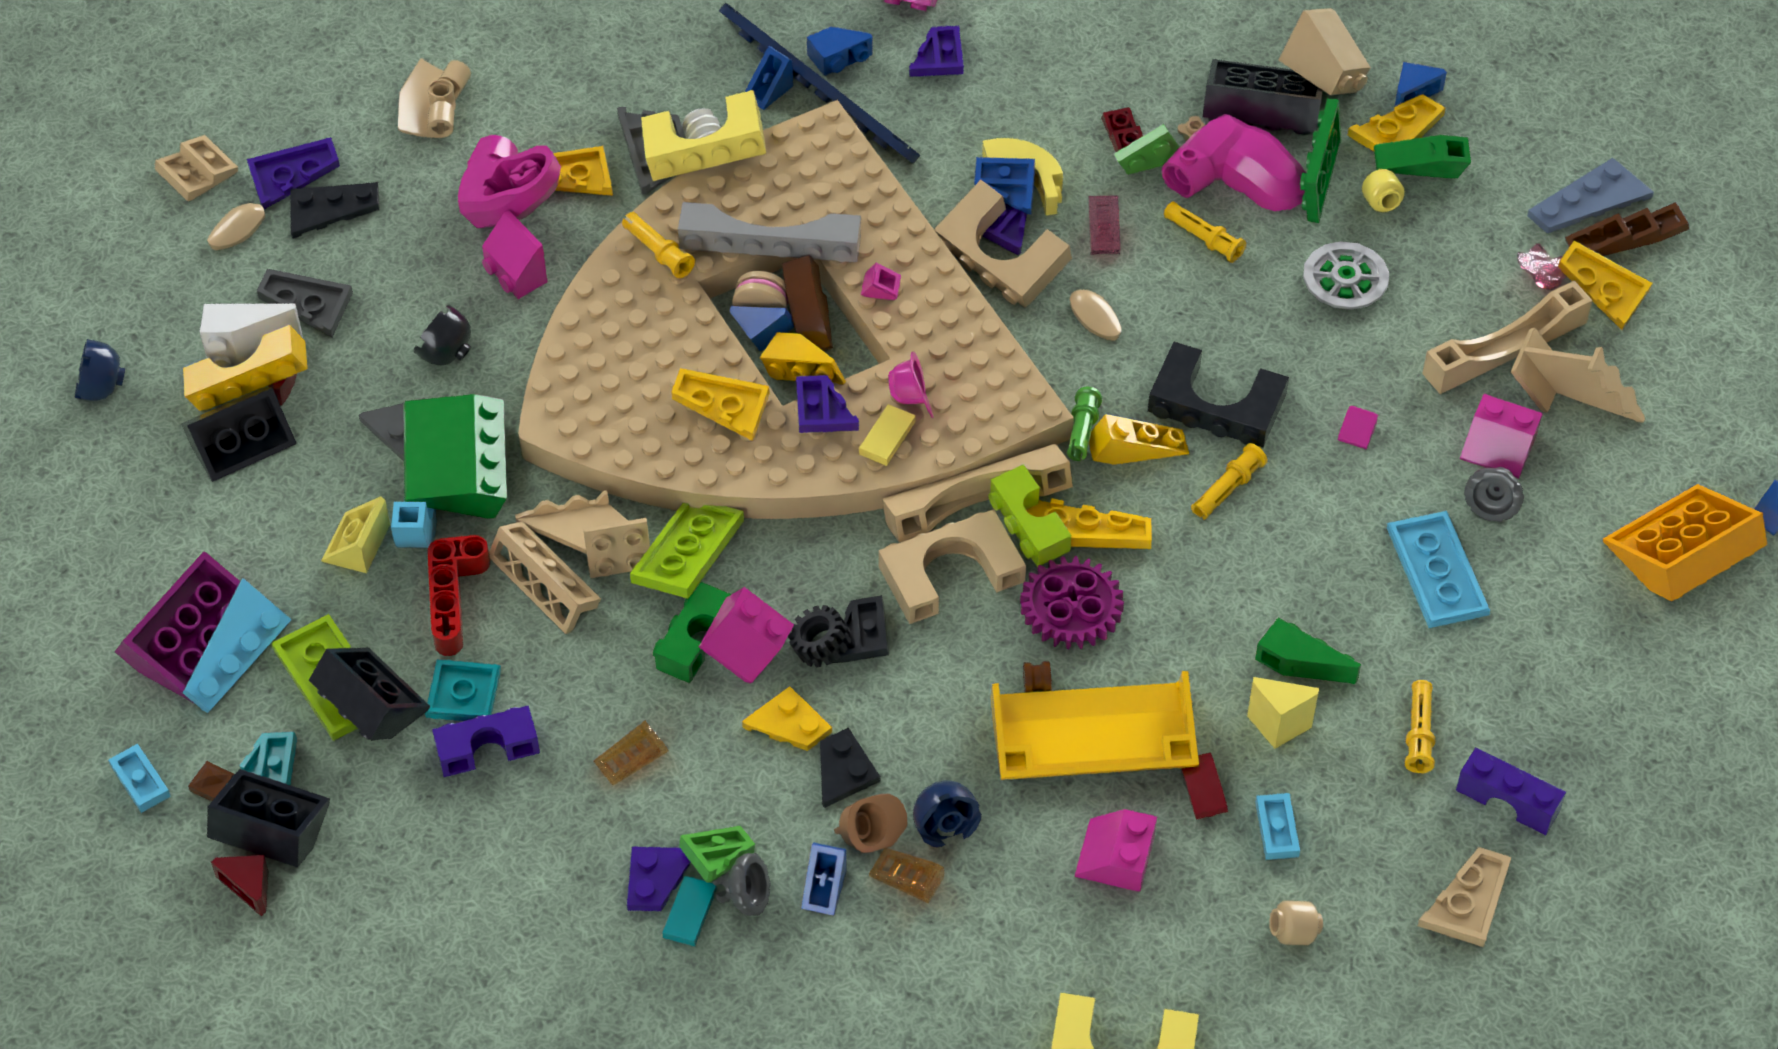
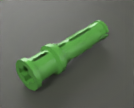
(1085, 415)

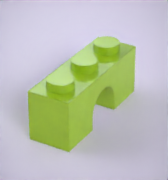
(1039, 536)

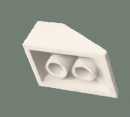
(235, 330)

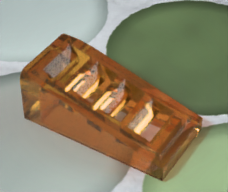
(637, 762)
(913, 887)

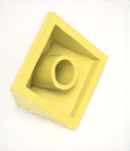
(359, 536)
(1281, 709)

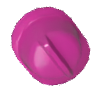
(908, 383)

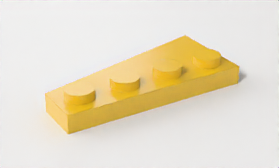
(1099, 529)

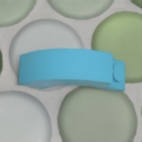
(413, 524)

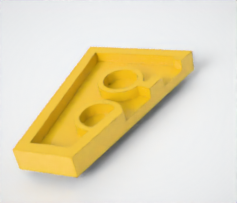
(1406, 122)
(584, 171)
(1608, 284)
(722, 399)

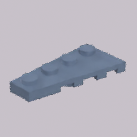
(1591, 195)

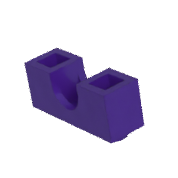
(509, 729)
(1532, 798)

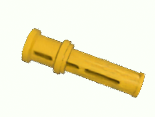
(1215, 237)
(666, 251)
(1236, 473)
(1420, 749)

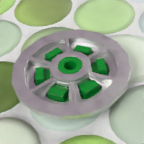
(1346, 275)

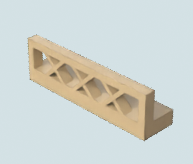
(543, 568)

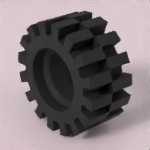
(828, 645)

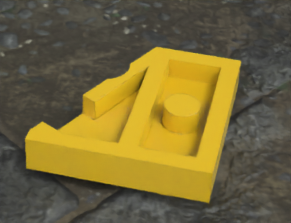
(789, 720)

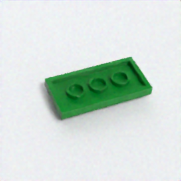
(1321, 161)

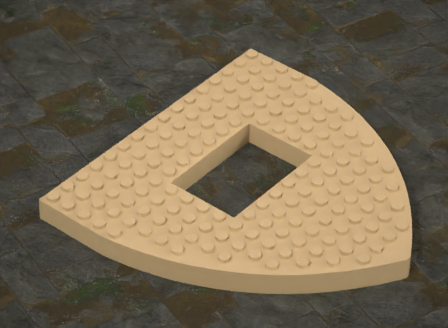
(626, 326)

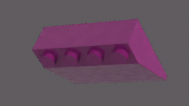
(180, 624)

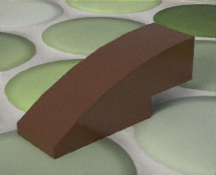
(808, 301)

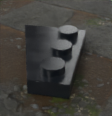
(325, 205)

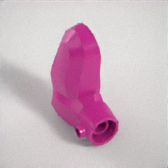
(1240, 157)
(505, 180)

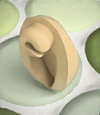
(236, 226)
(1095, 314)

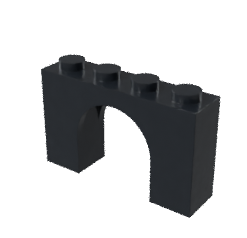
(1245, 420)

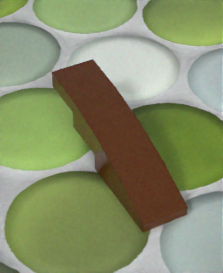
(1631, 232)

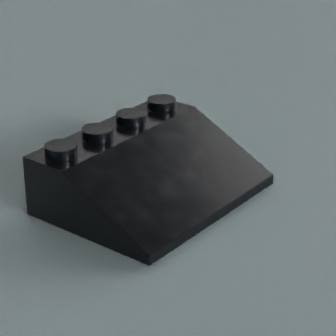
(1262, 96)

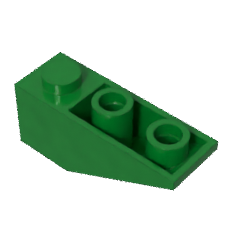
(1426, 156)
(1298, 654)

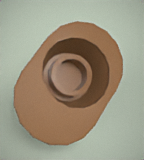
(875, 820)

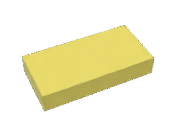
(887, 434)

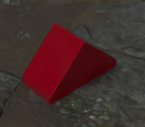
(246, 878)

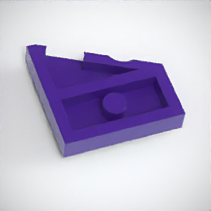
(939, 53)

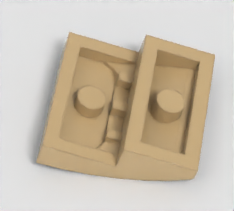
(196, 167)

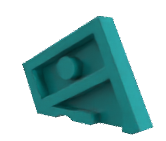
(272, 756)

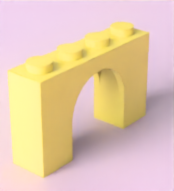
(735, 140)
(1076, 1017)

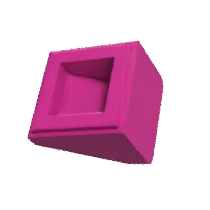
(881, 283)
(1358, 427)

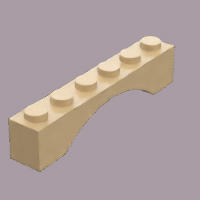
(1466, 359)
(927, 505)

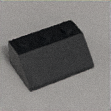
(239, 433)
(367, 692)
(266, 817)

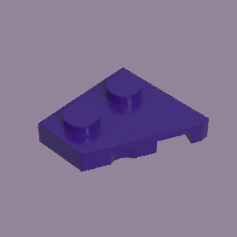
(1008, 230)
(822, 407)
(654, 876)

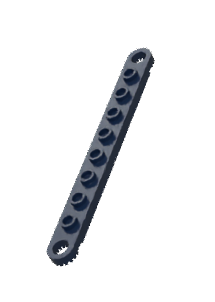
(824, 90)

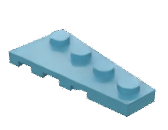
(239, 639)

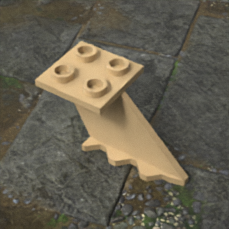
(1573, 375)
(592, 528)

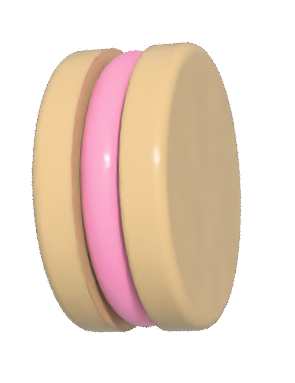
(760, 290)

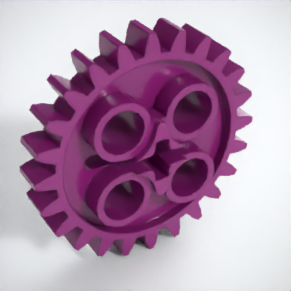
(1072, 602)

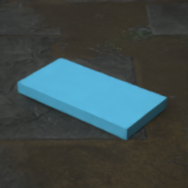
(1438, 569)

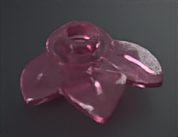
(1541, 267)

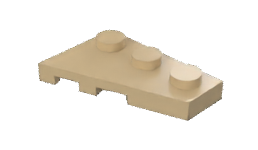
(1470, 899)

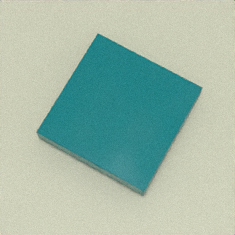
(462, 690)

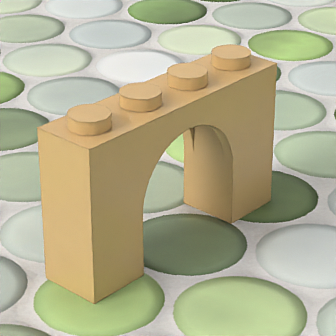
(1017, 278)
(977, 537)

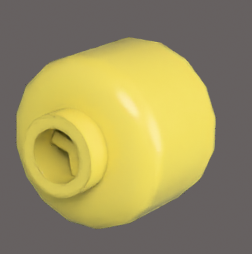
(1383, 190)

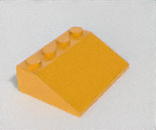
(1688, 541)

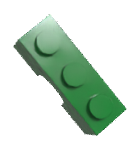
(678, 652)

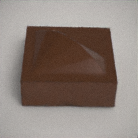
(210, 781)

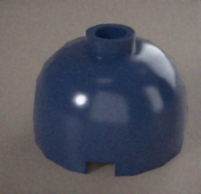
(98, 371)
(948, 807)

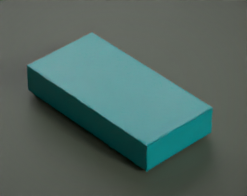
(689, 911)

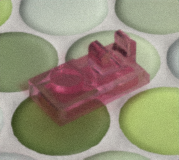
(1104, 225)

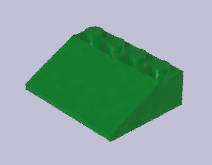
(455, 454)

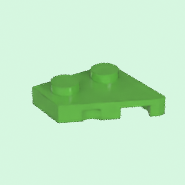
(1148, 151)
(716, 850)

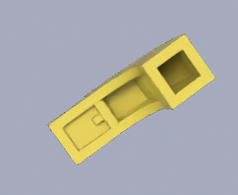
(1048, 173)

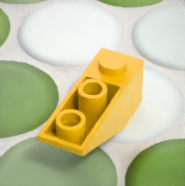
(794, 356)
(1127, 441)

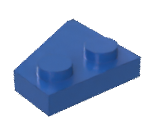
(1010, 178)

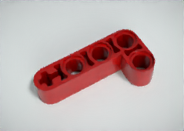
(446, 563)

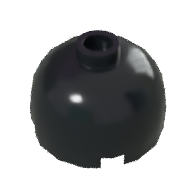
(445, 338)

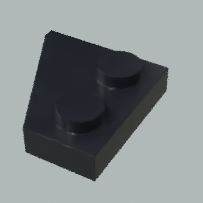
(868, 630)

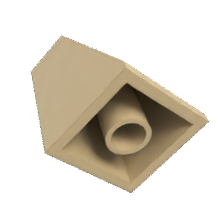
(1325, 53)

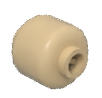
(1295, 922)

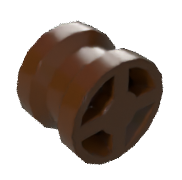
(1037, 677)

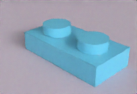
(139, 778)
(1277, 826)

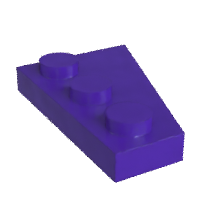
(291, 169)

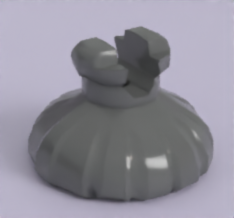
(1494, 494)
(746, 885)

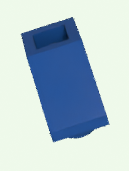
(837, 48)

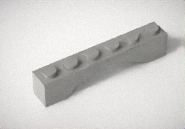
(828, 238)

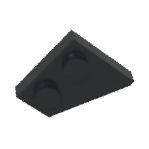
(844, 767)

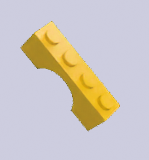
(276, 358)

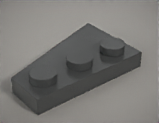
(316, 300)

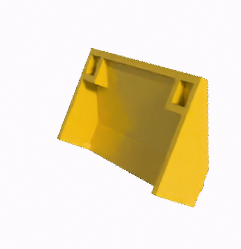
(1094, 730)

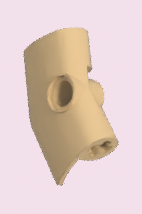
(430, 98)

